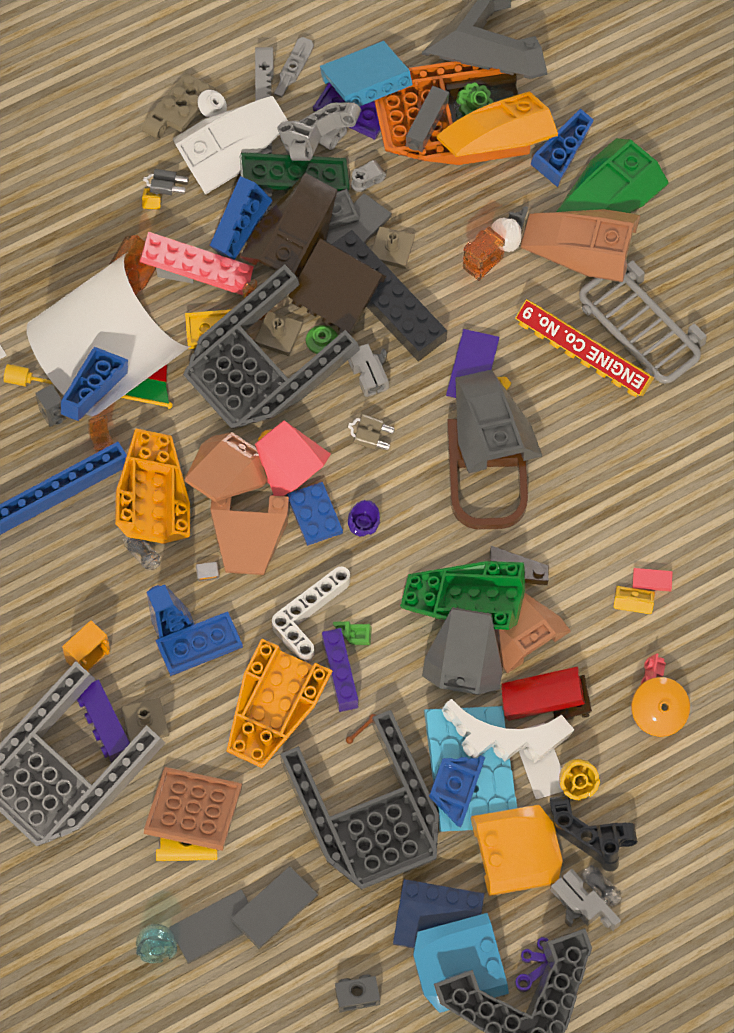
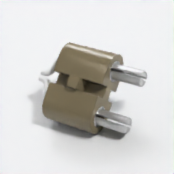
(369, 432)

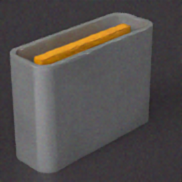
(207, 571)

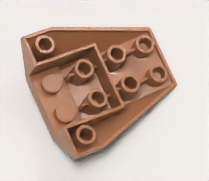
(226, 467)
(534, 629)

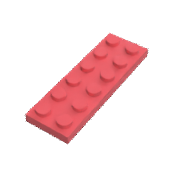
(196, 263)

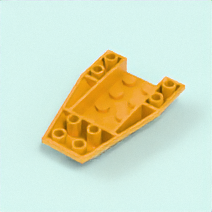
(500, 126)
(152, 491)
(273, 702)

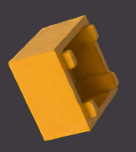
(87, 646)

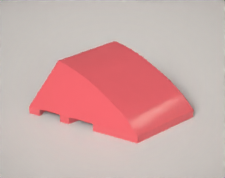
(289, 458)

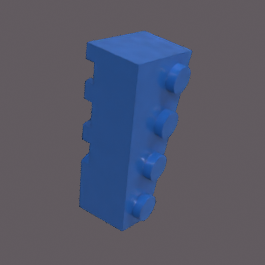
(94, 380)

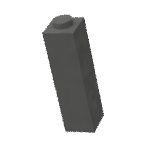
(427, 119)

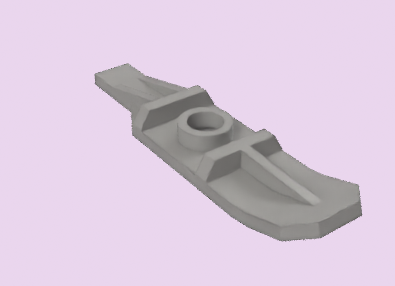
(298, 58)

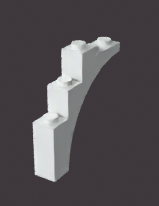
(506, 742)

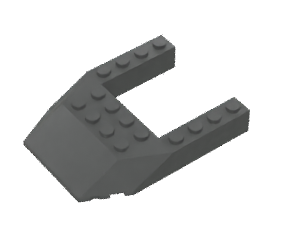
(240, 377)
(378, 835)

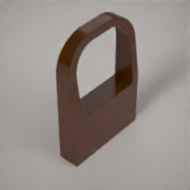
(457, 461)

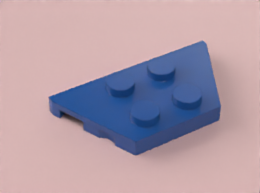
(455, 786)

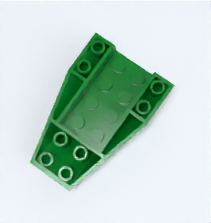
(616, 180)
(478, 587)

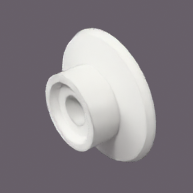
(206, 104)

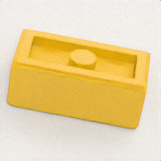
(634, 600)

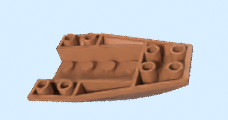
(583, 240)

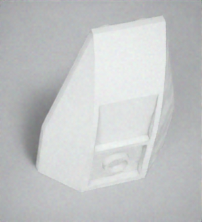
(216, 142)

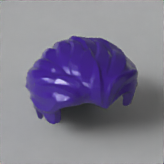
(364, 518)

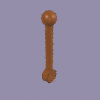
(349, 739)

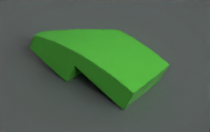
(355, 633)

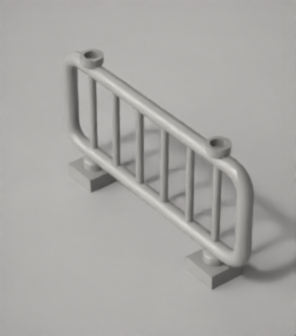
(633, 277)

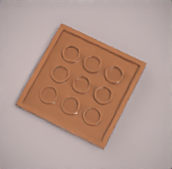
(193, 808)

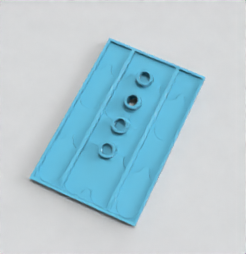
(495, 783)

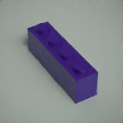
(341, 676)
(104, 720)

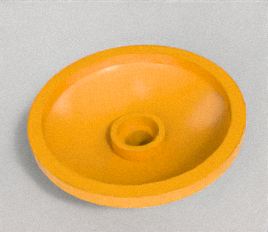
(647, 706)

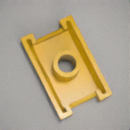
(176, 851)

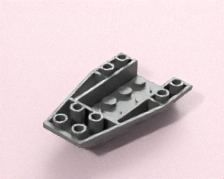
(490, 422)

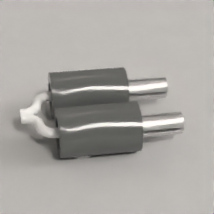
(164, 182)

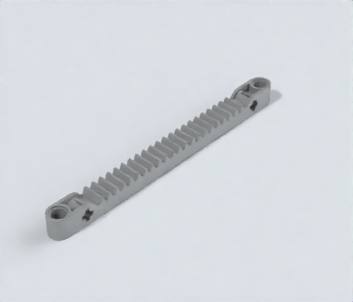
(263, 75)

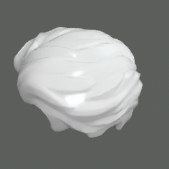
(510, 231)

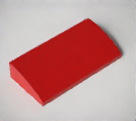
(542, 693)

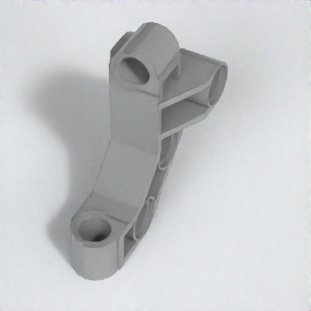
(303, 136)

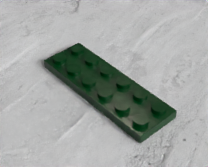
(281, 172)

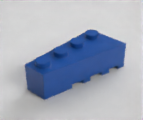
(558, 152)
(240, 218)
(167, 611)

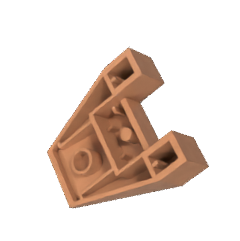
(249, 538)

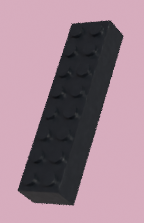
(396, 305)

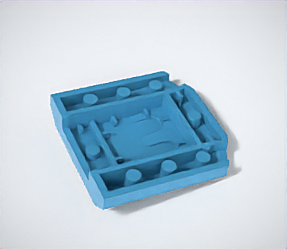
(459, 948)

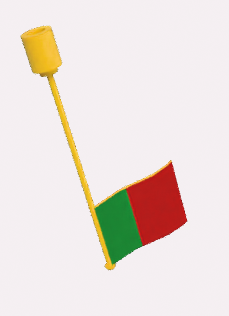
(151, 390)

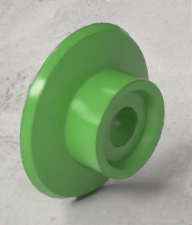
(313, 339)

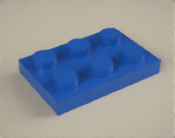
(314, 513)

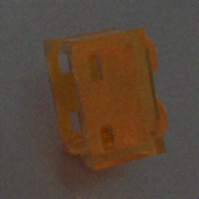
(481, 251)

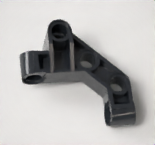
(605, 838)

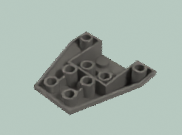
(465, 654)

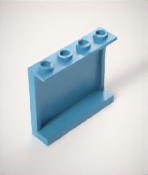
(367, 74)

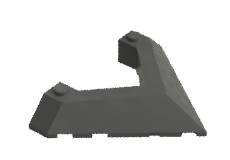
(471, 45)
(550, 1005)

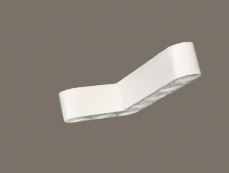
(307, 609)

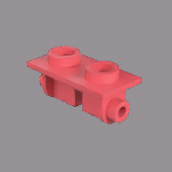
(654, 667)

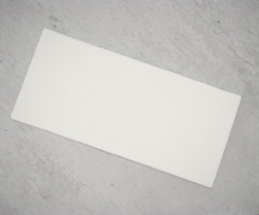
(543, 774)

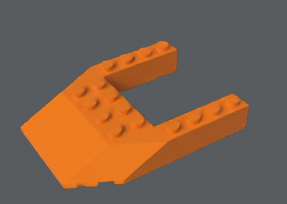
(398, 111)

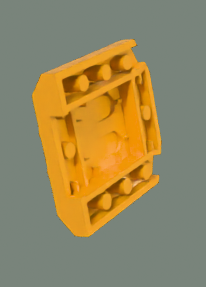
(518, 849)

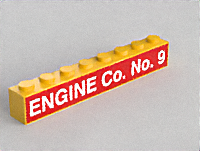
(585, 348)

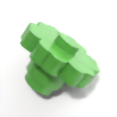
(473, 98)

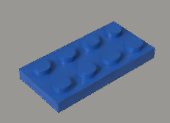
(199, 643)

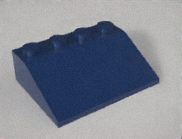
(430, 906)

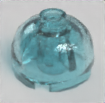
(155, 943)

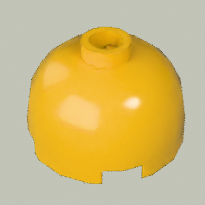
(579, 779)

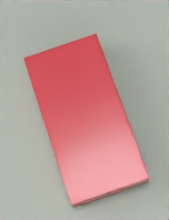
(652, 579)

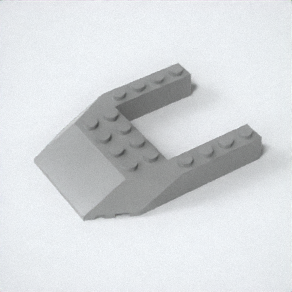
(41, 788)

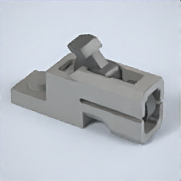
(371, 372)
(581, 904)

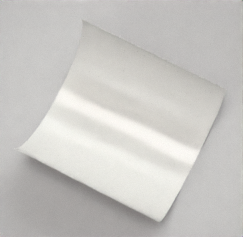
(103, 316)

